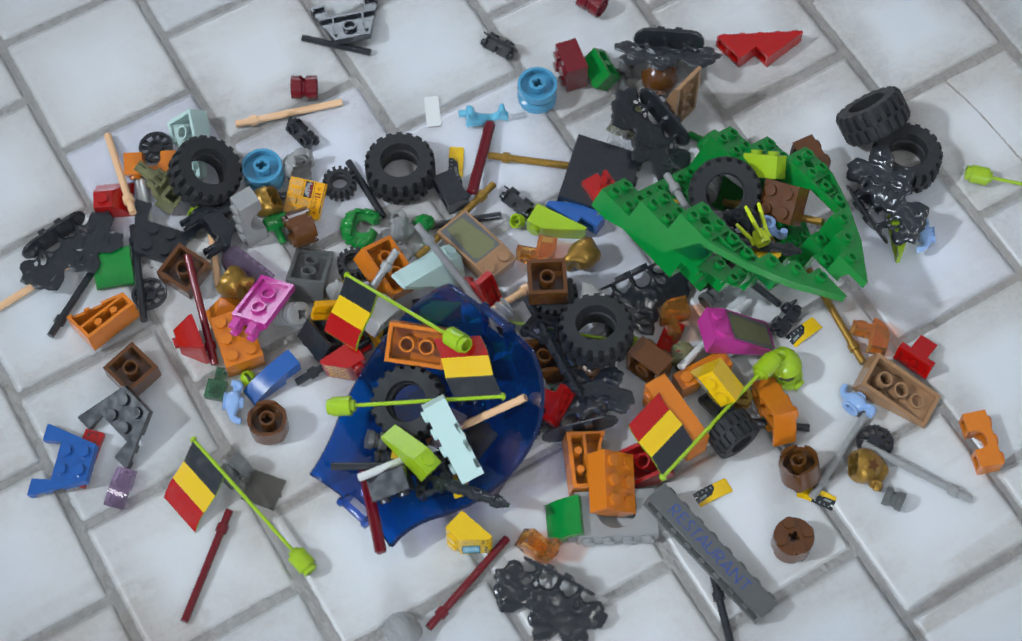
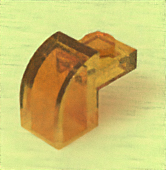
(545, 249)
(673, 312)
(876, 333)
(537, 546)

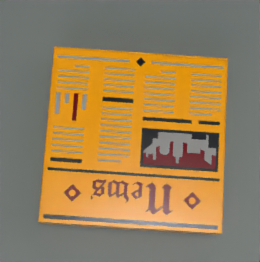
(306, 193)

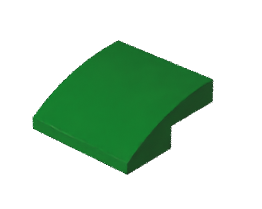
(115, 269)
(565, 518)

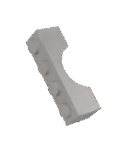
(249, 226)

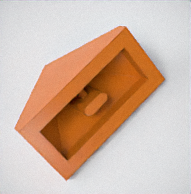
(222, 306)

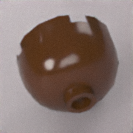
(659, 81)

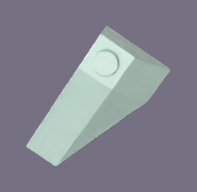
(188, 125)
(430, 271)

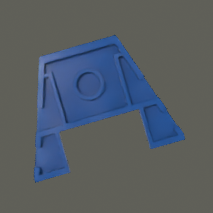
(72, 465)

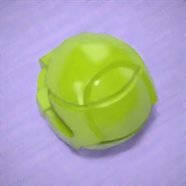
(789, 368)

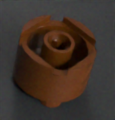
(301, 227)
(265, 432)
(799, 468)
(794, 529)

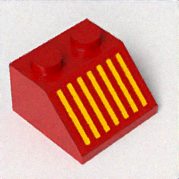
(344, 363)

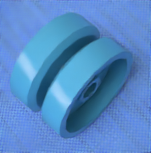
(537, 90)
(263, 168)

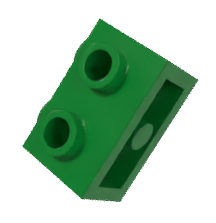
(601, 70)

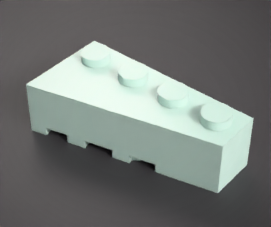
(452, 439)

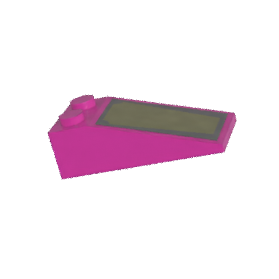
(734, 333)

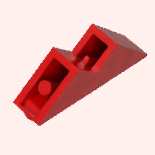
(764, 46)

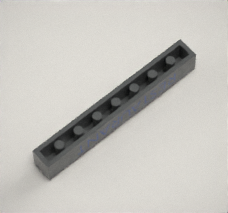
(710, 553)

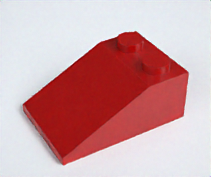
(644, 468)

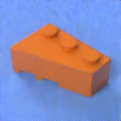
(105, 320)
(776, 409)
(575, 450)

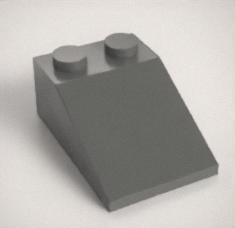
(310, 273)

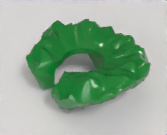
(349, 223)

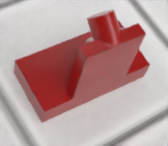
(595, 183)
(485, 288)
(917, 356)
(557, 404)

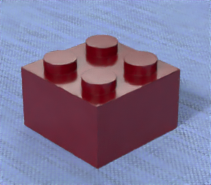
(570, 65)

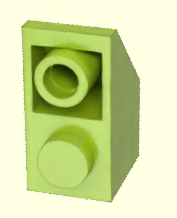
(767, 165)

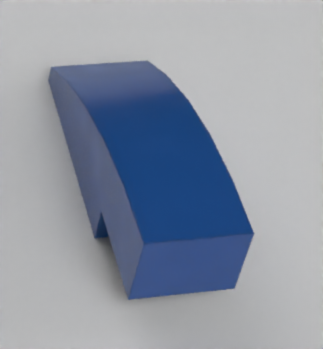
(579, 214)
(272, 377)

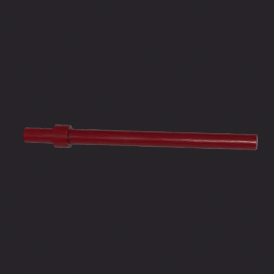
(210, 345)
(221, 530)
(442, 611)

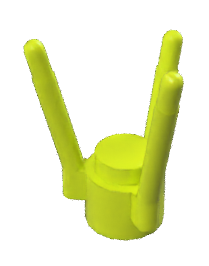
(760, 237)

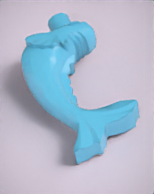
(478, 119)

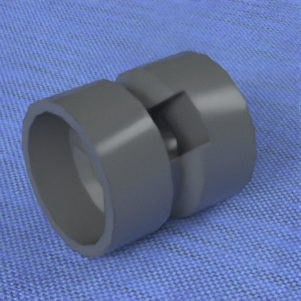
(240, 467)

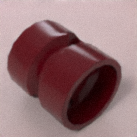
(594, 7)
(304, 87)

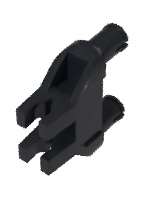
(215, 224)

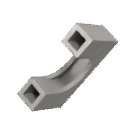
(642, 528)

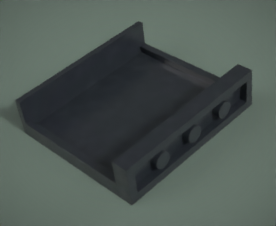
(594, 157)

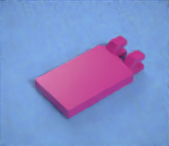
(260, 306)

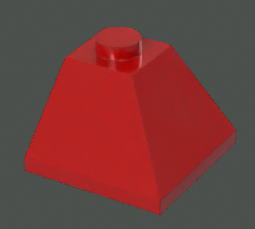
(109, 199)
(189, 340)

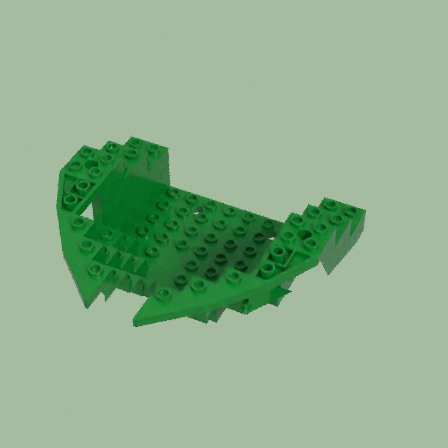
(686, 238)

